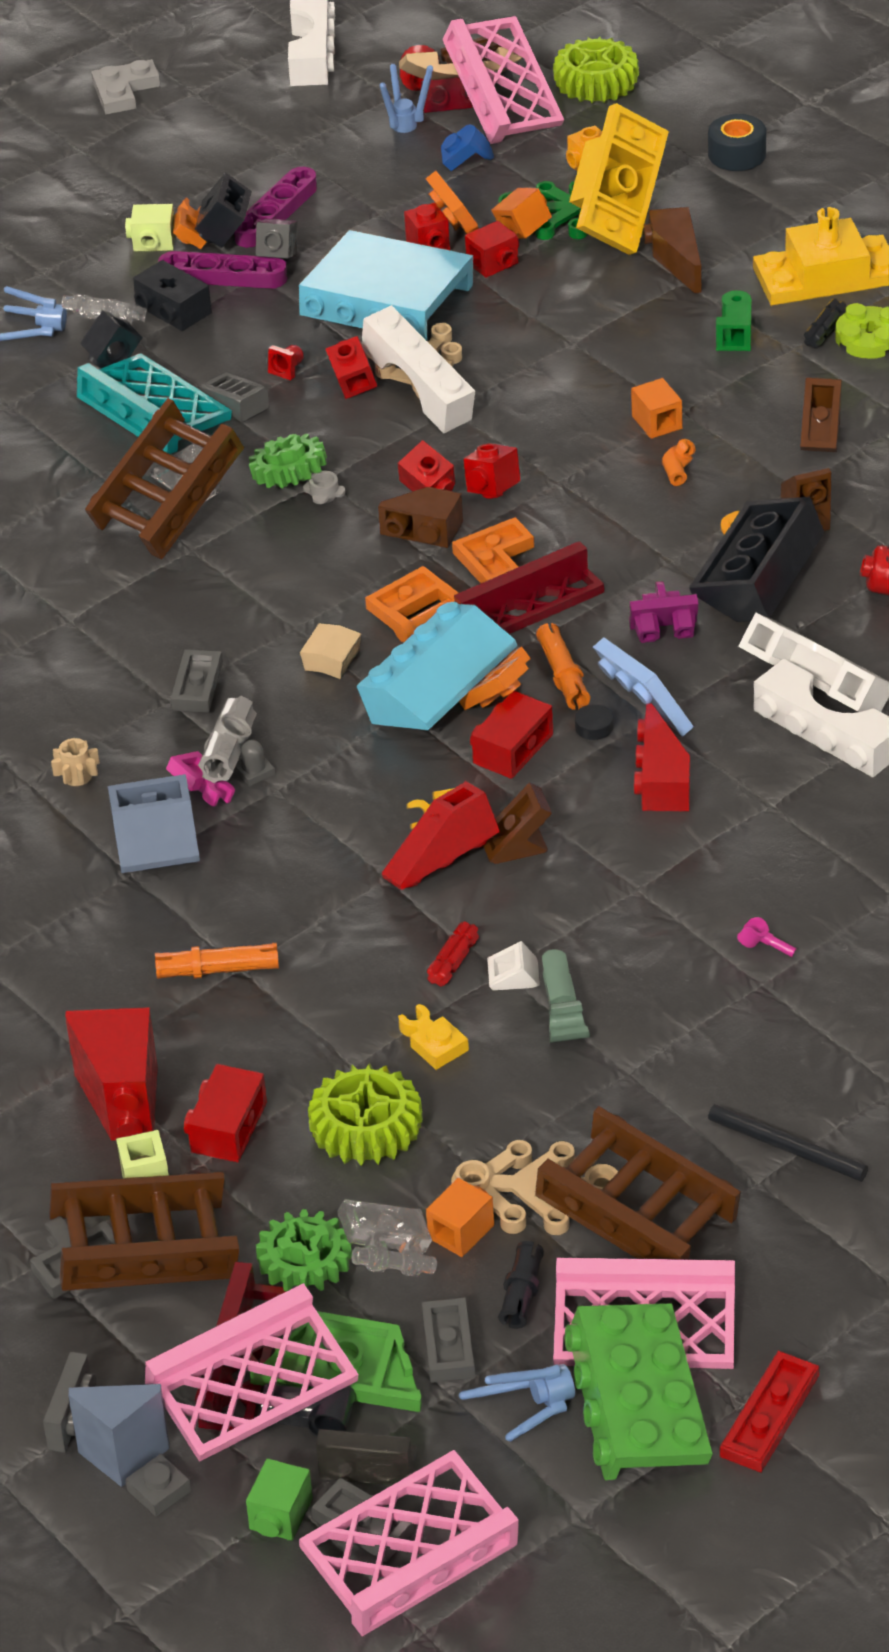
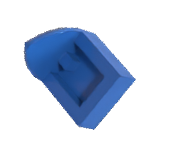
(462, 145)

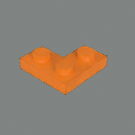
(455, 210)
(489, 550)
(500, 680)

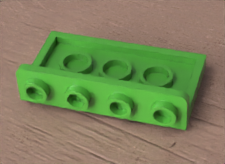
(636, 1387)

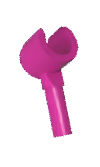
(756, 931)

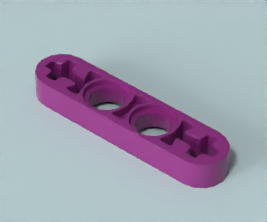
(296, 186)
(257, 273)

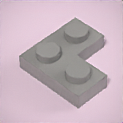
(117, 83)

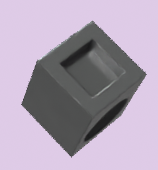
(276, 238)

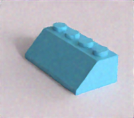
(434, 667)

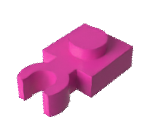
(210, 791)

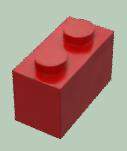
(512, 734)
(226, 1112)

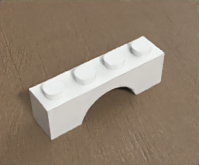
(313, 54)
(442, 391)
(830, 671)
(856, 738)

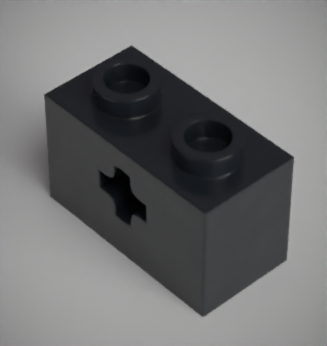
(223, 210)
(172, 295)

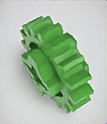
(287, 460)
(303, 1251)

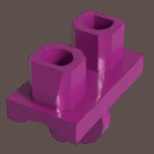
(663, 609)

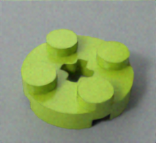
(853, 328)

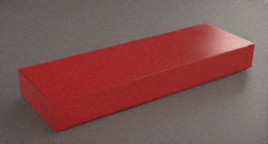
(769, 1411)

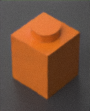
(523, 211)
(656, 408)
(460, 1217)

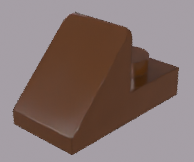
(821, 414)
(519, 827)

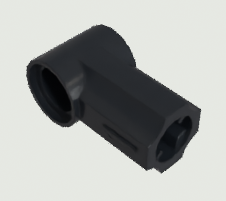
(326, 1414)

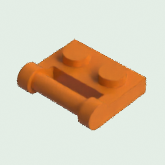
(406, 597)

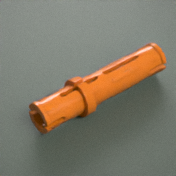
(566, 673)
(209, 961)

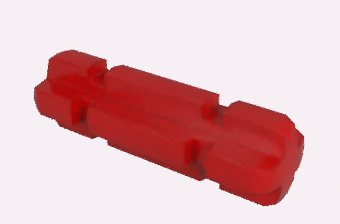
(452, 953)

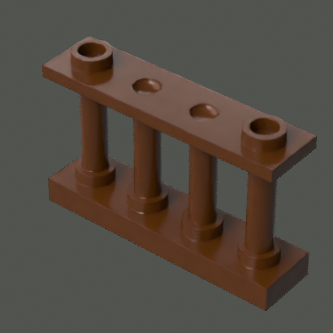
(187, 496)
(614, 1221)
(142, 1262)

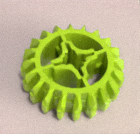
(596, 69)
(365, 1114)

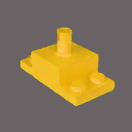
(618, 178)
(823, 261)

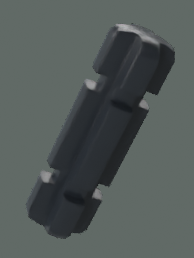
(824, 323)

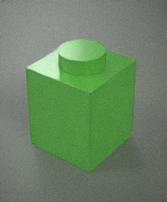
(279, 1499)

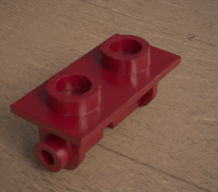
(446, 95)

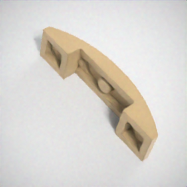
(418, 62)

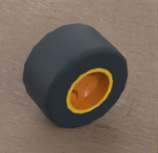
(737, 142)

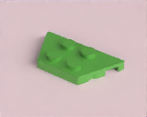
(374, 1352)

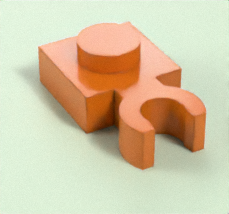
(184, 225)

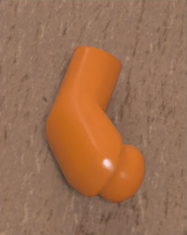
(677, 459)

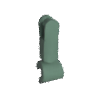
(564, 1010)

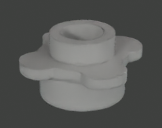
(324, 487)

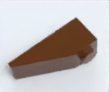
(675, 244)

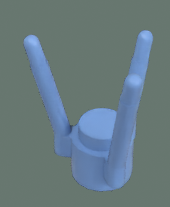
(403, 114)
(47, 315)
(547, 1385)

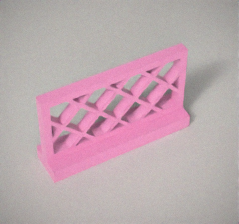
(478, 78)
(655, 1281)
(238, 1337)
(438, 1564)

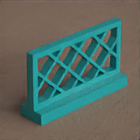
(124, 406)

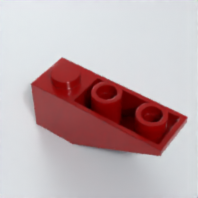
(664, 766)
(445, 831)

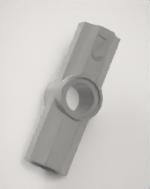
(226, 739)

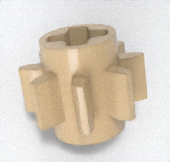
(75, 762)

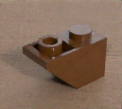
(813, 485)
(422, 516)

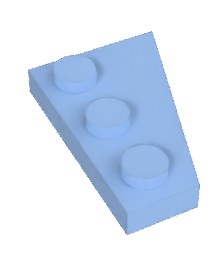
(642, 682)

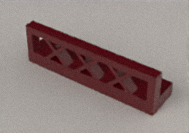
(529, 582)
(237, 1301)

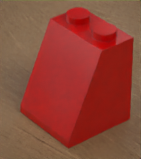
(116, 1066)

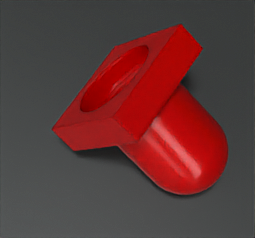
(283, 361)

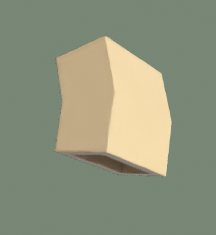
(330, 649)

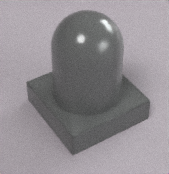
(253, 765)

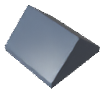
(119, 1427)

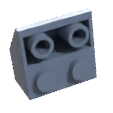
(153, 823)

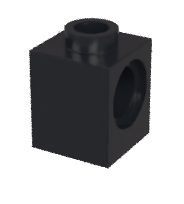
(110, 340)

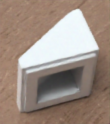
(513, 968)

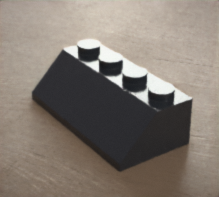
(759, 557)

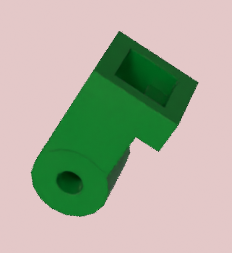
(734, 325)

